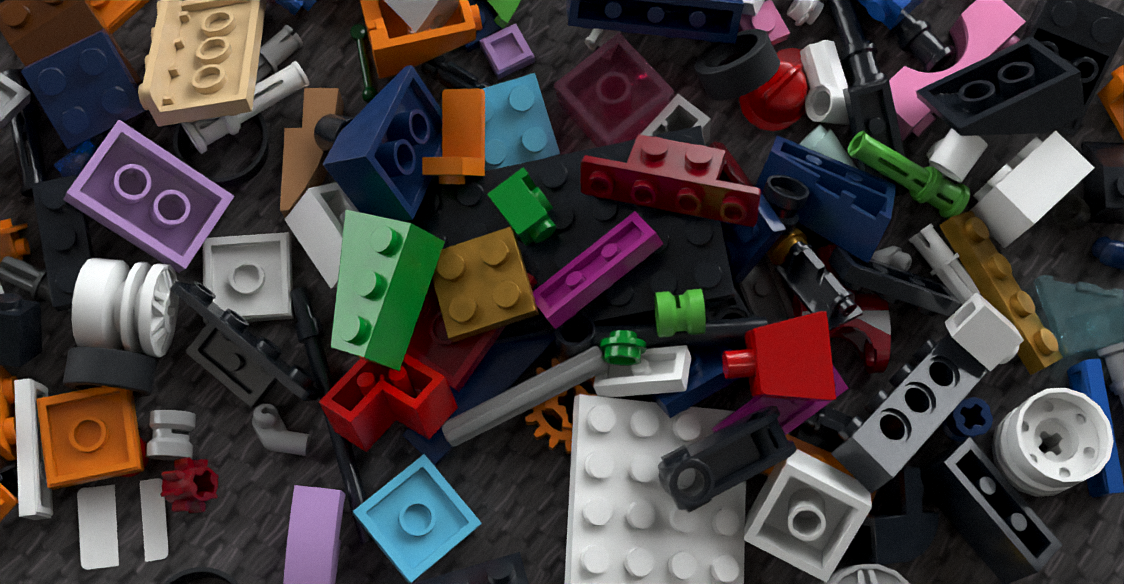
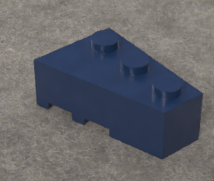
(842, 200)

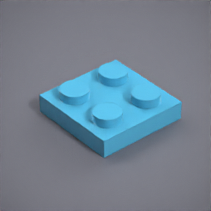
(517, 124)
(416, 519)

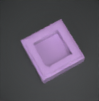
(507, 51)

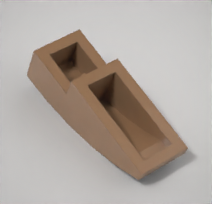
(301, 155)

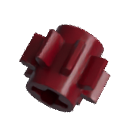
(189, 485)

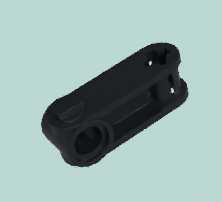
(726, 458)

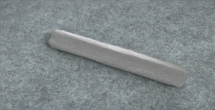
(524, 396)

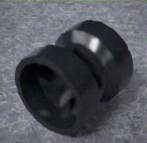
(786, 197)

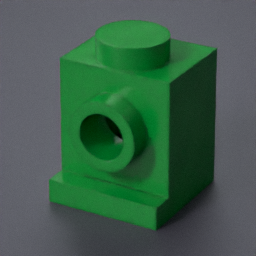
(524, 207)

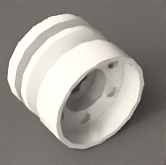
(125, 306)
(1072, 429)

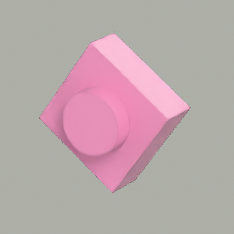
(767, 20)

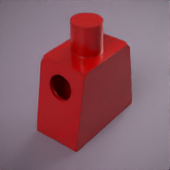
(786, 360)

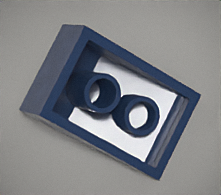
(383, 149)

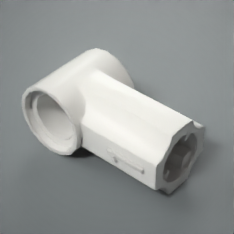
(825, 80)
(956, 154)

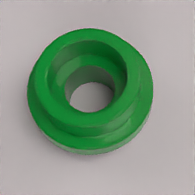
(623, 348)

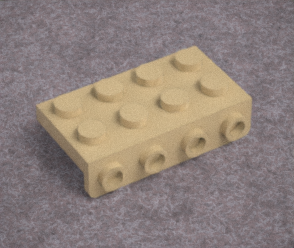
(202, 59)

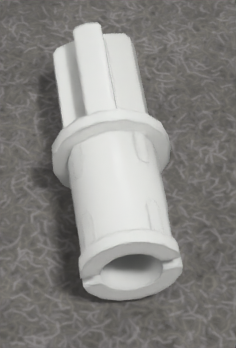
(944, 263)

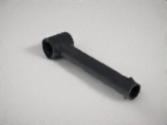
(718, 333)

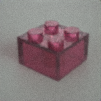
(613, 93)

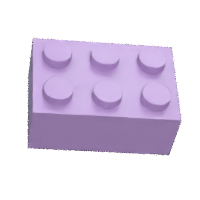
(148, 197)

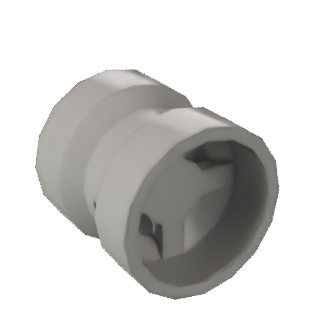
(170, 434)

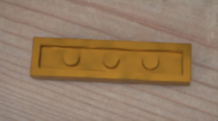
(996, 284)

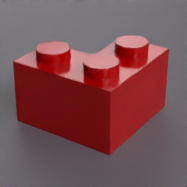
(376, 396)

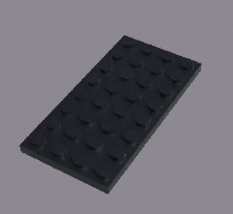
(689, 258)

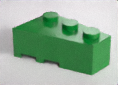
(381, 286)

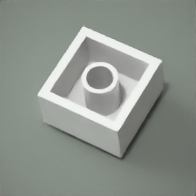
(1029, 187)
(807, 514)

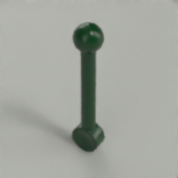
(359, 34)

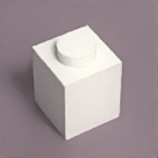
(984, 332)

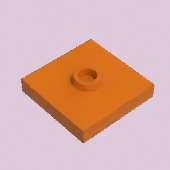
(89, 436)

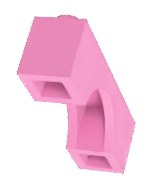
(977, 33)

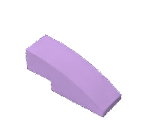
(314, 536)

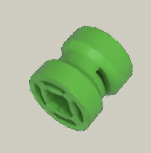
(680, 313)

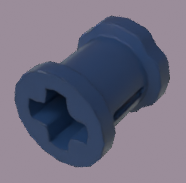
(978, 417)

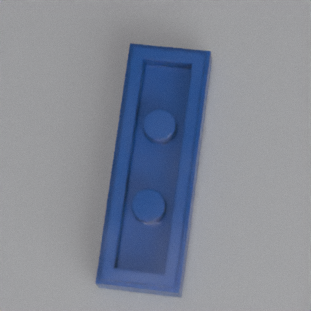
(1089, 379)

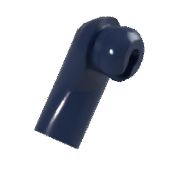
(1109, 252)

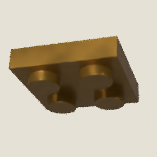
(483, 285)

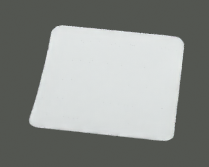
(99, 524)

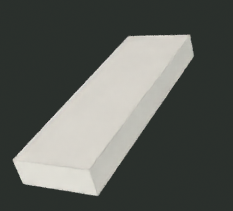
(33, 495)

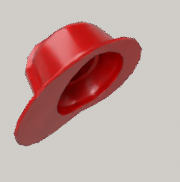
(780, 99)

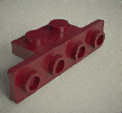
(672, 179)

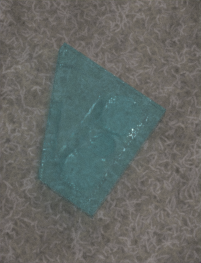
(1082, 314)

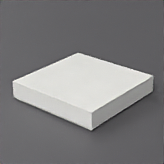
(250, 275)

